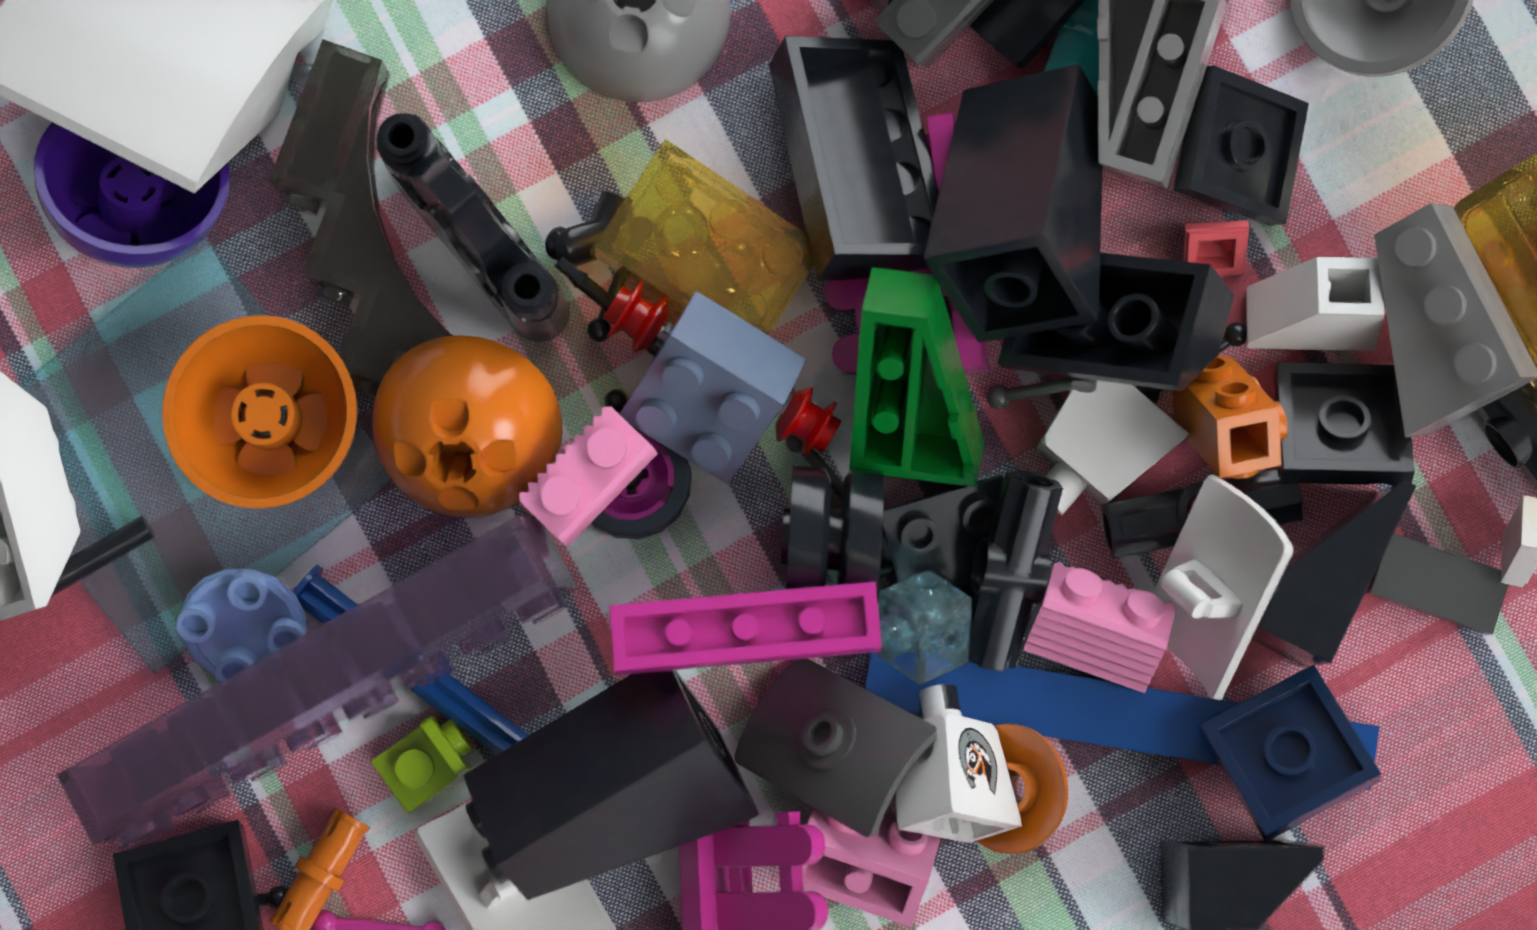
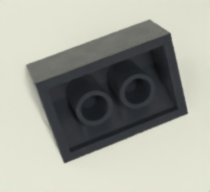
(1153, 327)
(1231, 881)

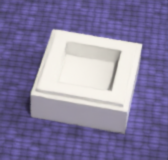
(1520, 544)

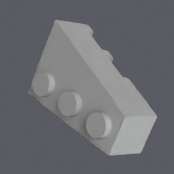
(1150, 81)
(1445, 322)

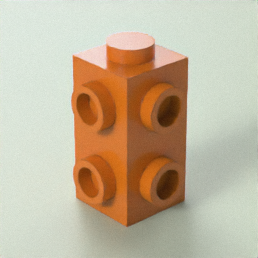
(1231, 420)

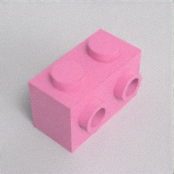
(872, 873)

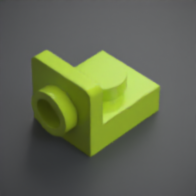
(424, 762)

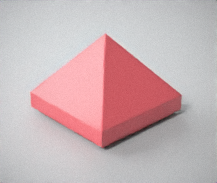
(1218, 244)

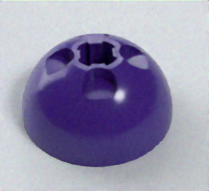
(117, 207)

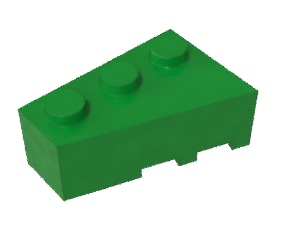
(911, 386)

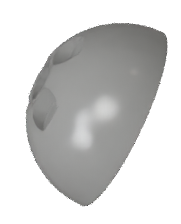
(641, 49)

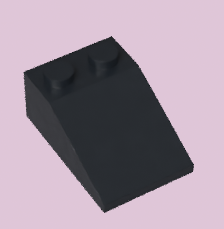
(1329, 580)

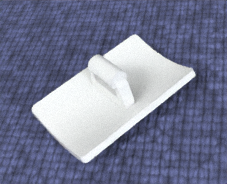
(1221, 581)
(485, 904)

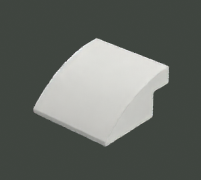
(157, 78)

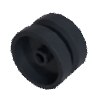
(829, 538)

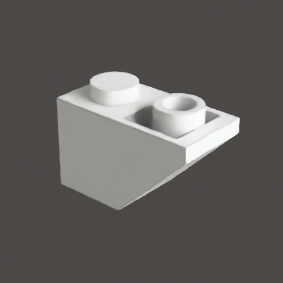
(1317, 306)

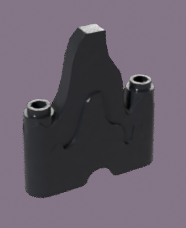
(472, 228)

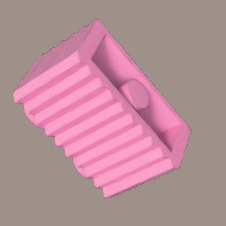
(587, 476)
(1100, 627)

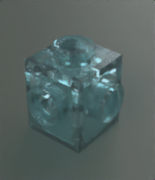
(924, 626)

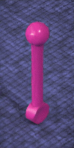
(328, 921)

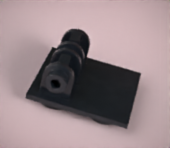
(941, 531)

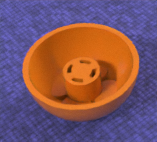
(237, 384)
(464, 399)

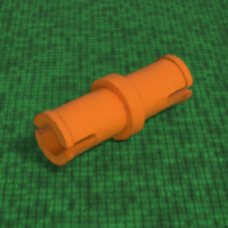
(320, 872)

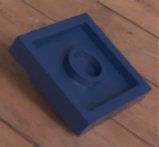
(1290, 753)

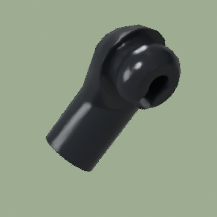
(576, 241)

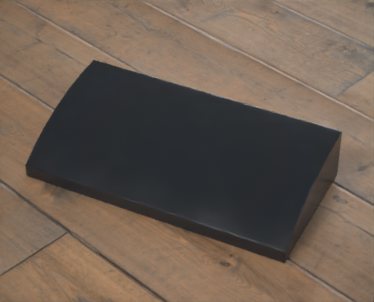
(855, 153)

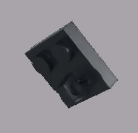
(1242, 147)
(1342, 424)
(190, 882)

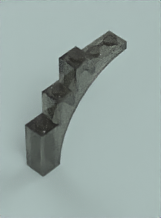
(332, 166)

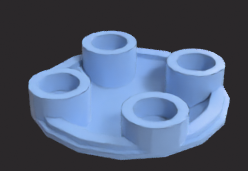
(238, 620)

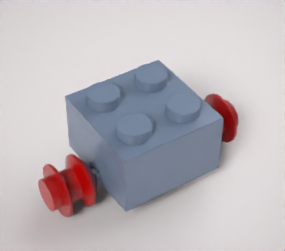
(715, 383)

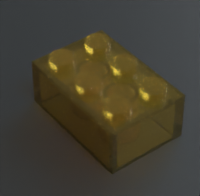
(700, 233)

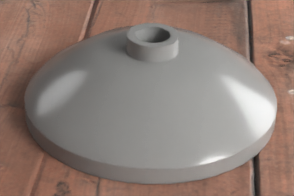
(1377, 35)

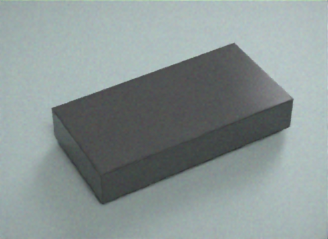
(1439, 584)

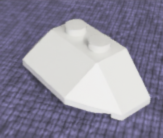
(35, 504)

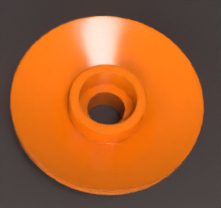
(1045, 785)

